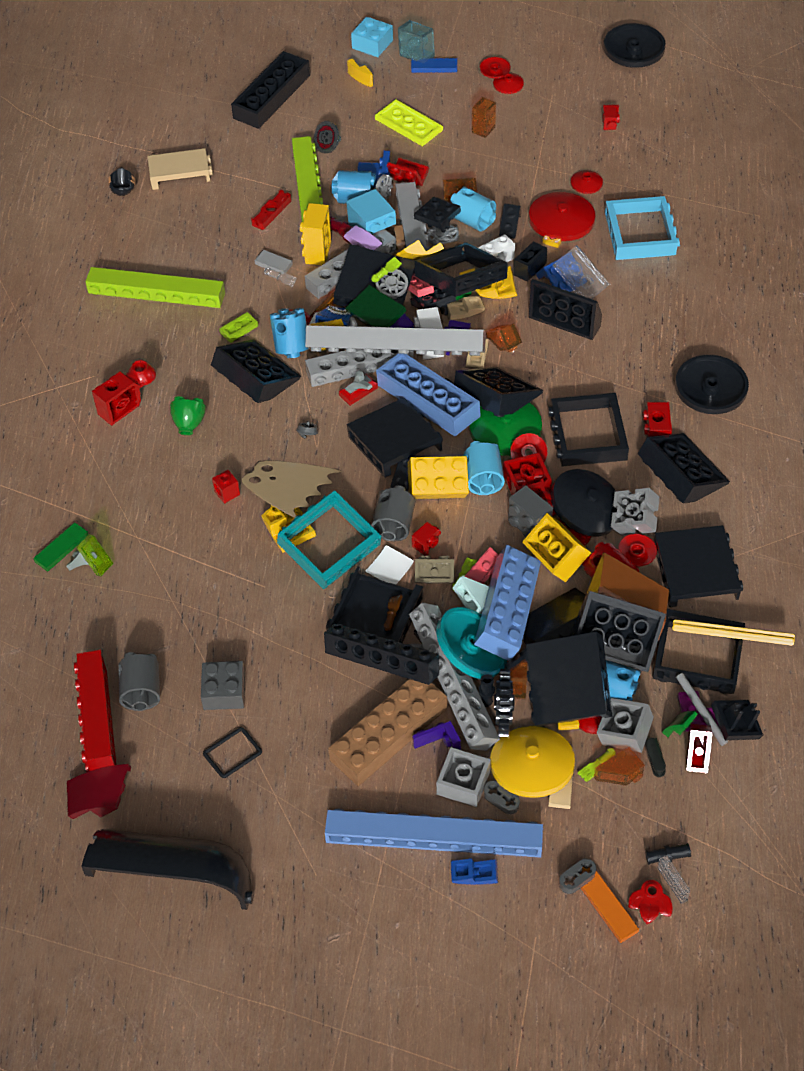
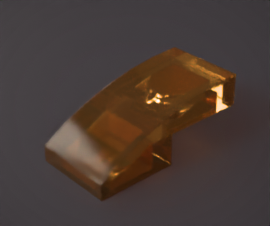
(519, 679)

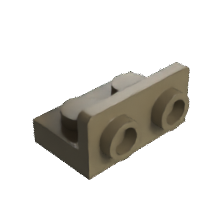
(434, 570)

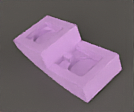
(362, 238)

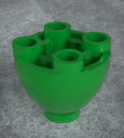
(187, 414)

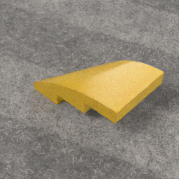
(416, 251)
(499, 290)
(276, 519)

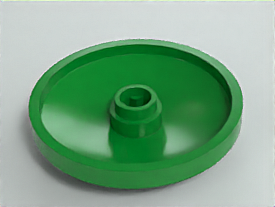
(506, 429)

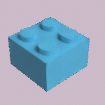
(372, 36)

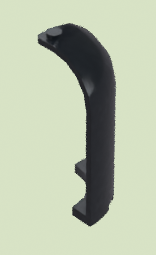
(169, 858)

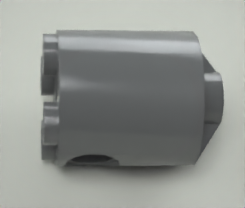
(393, 513)
(139, 681)

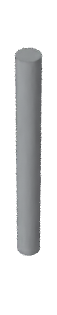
(701, 708)

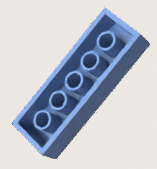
(428, 393)
(507, 603)

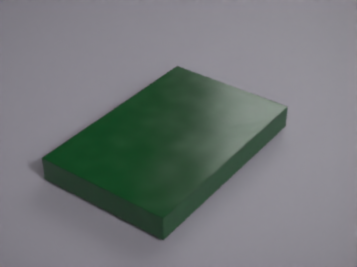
(375, 308)

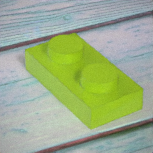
(238, 327)

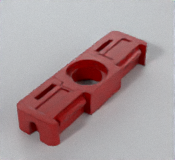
(265, 217)

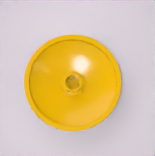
(532, 762)

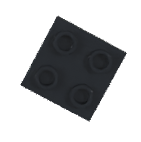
(437, 213)
(437, 299)
(737, 719)

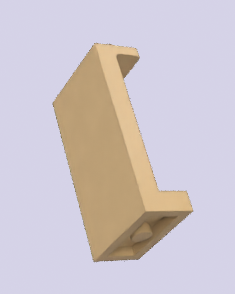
(178, 166)

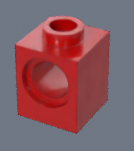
(226, 486)

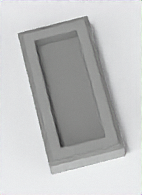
(273, 261)

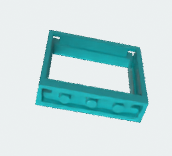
(334, 500)

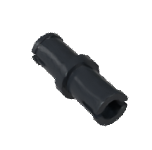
(487, 690)
(673, 852)

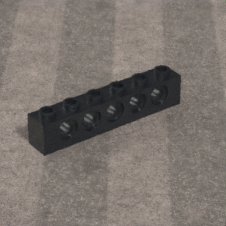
(382, 653)

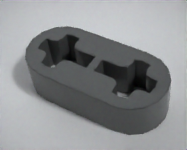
(499, 799)
(574, 872)

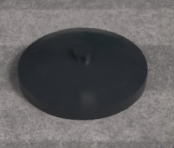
(634, 45)
(711, 384)
(584, 502)

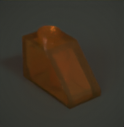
(504, 337)
(621, 768)

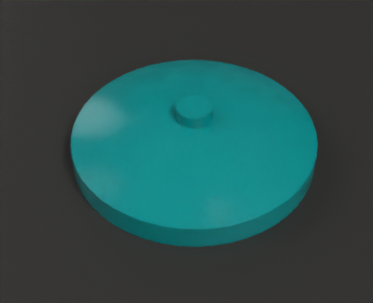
(456, 638)

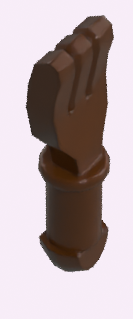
(393, 605)

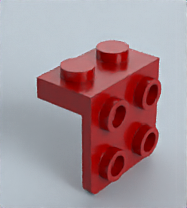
(408, 171)

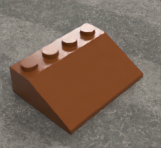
(626, 584)

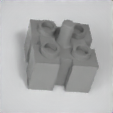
(635, 511)

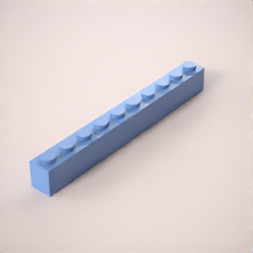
(434, 833)

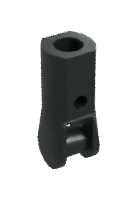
(655, 757)

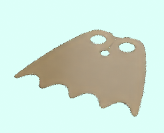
(292, 483)

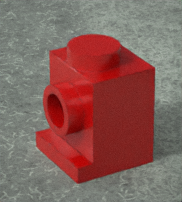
(610, 117)
(425, 538)

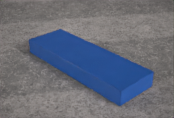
(434, 65)

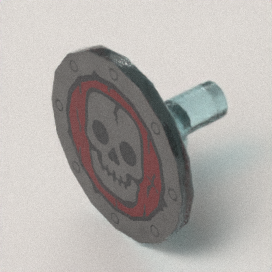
(326, 137)

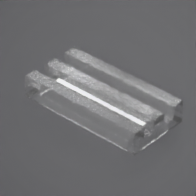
(673, 879)

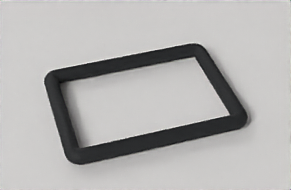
(239, 765)

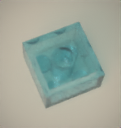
(416, 41)

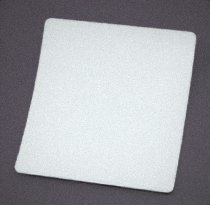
(390, 565)

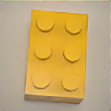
(316, 234)
(438, 477)
(556, 547)

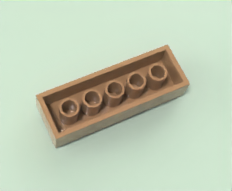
(387, 729)

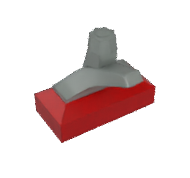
(359, 388)

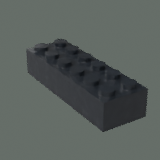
(270, 89)

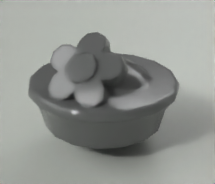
(307, 429)

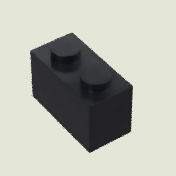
(530, 261)

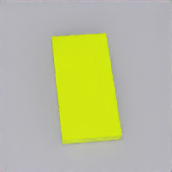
(409, 122)

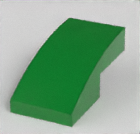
(680, 723)

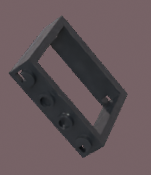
(491, 269)
(588, 455)
(699, 680)

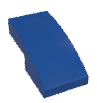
(474, 873)

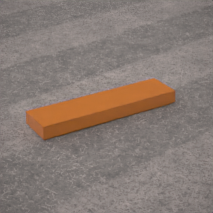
(609, 908)

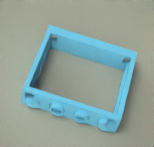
(641, 249)

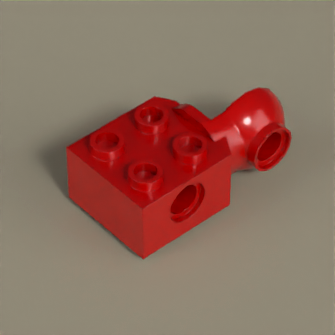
(122, 391)
(530, 472)

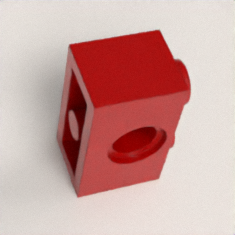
(657, 419)

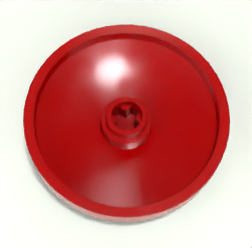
(562, 216)

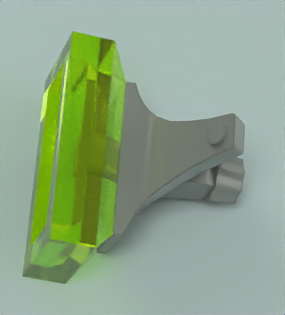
(91, 554)

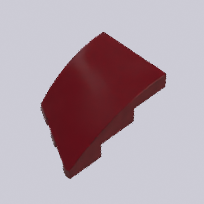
(96, 791)

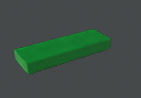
(60, 547)

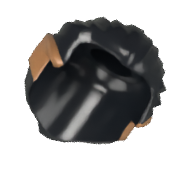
(121, 182)

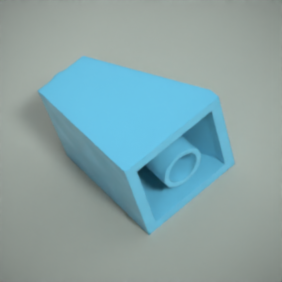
(370, 212)

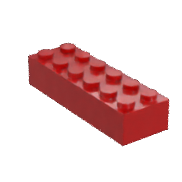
(95, 711)

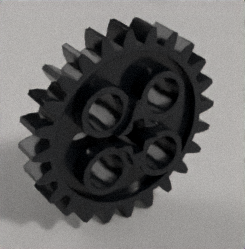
(504, 702)

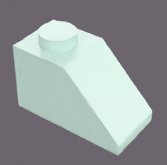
(471, 593)

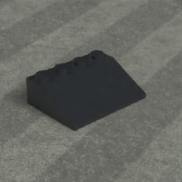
(564, 310)
(253, 369)
(496, 389)
(682, 466)
(554, 618)
(627, 629)

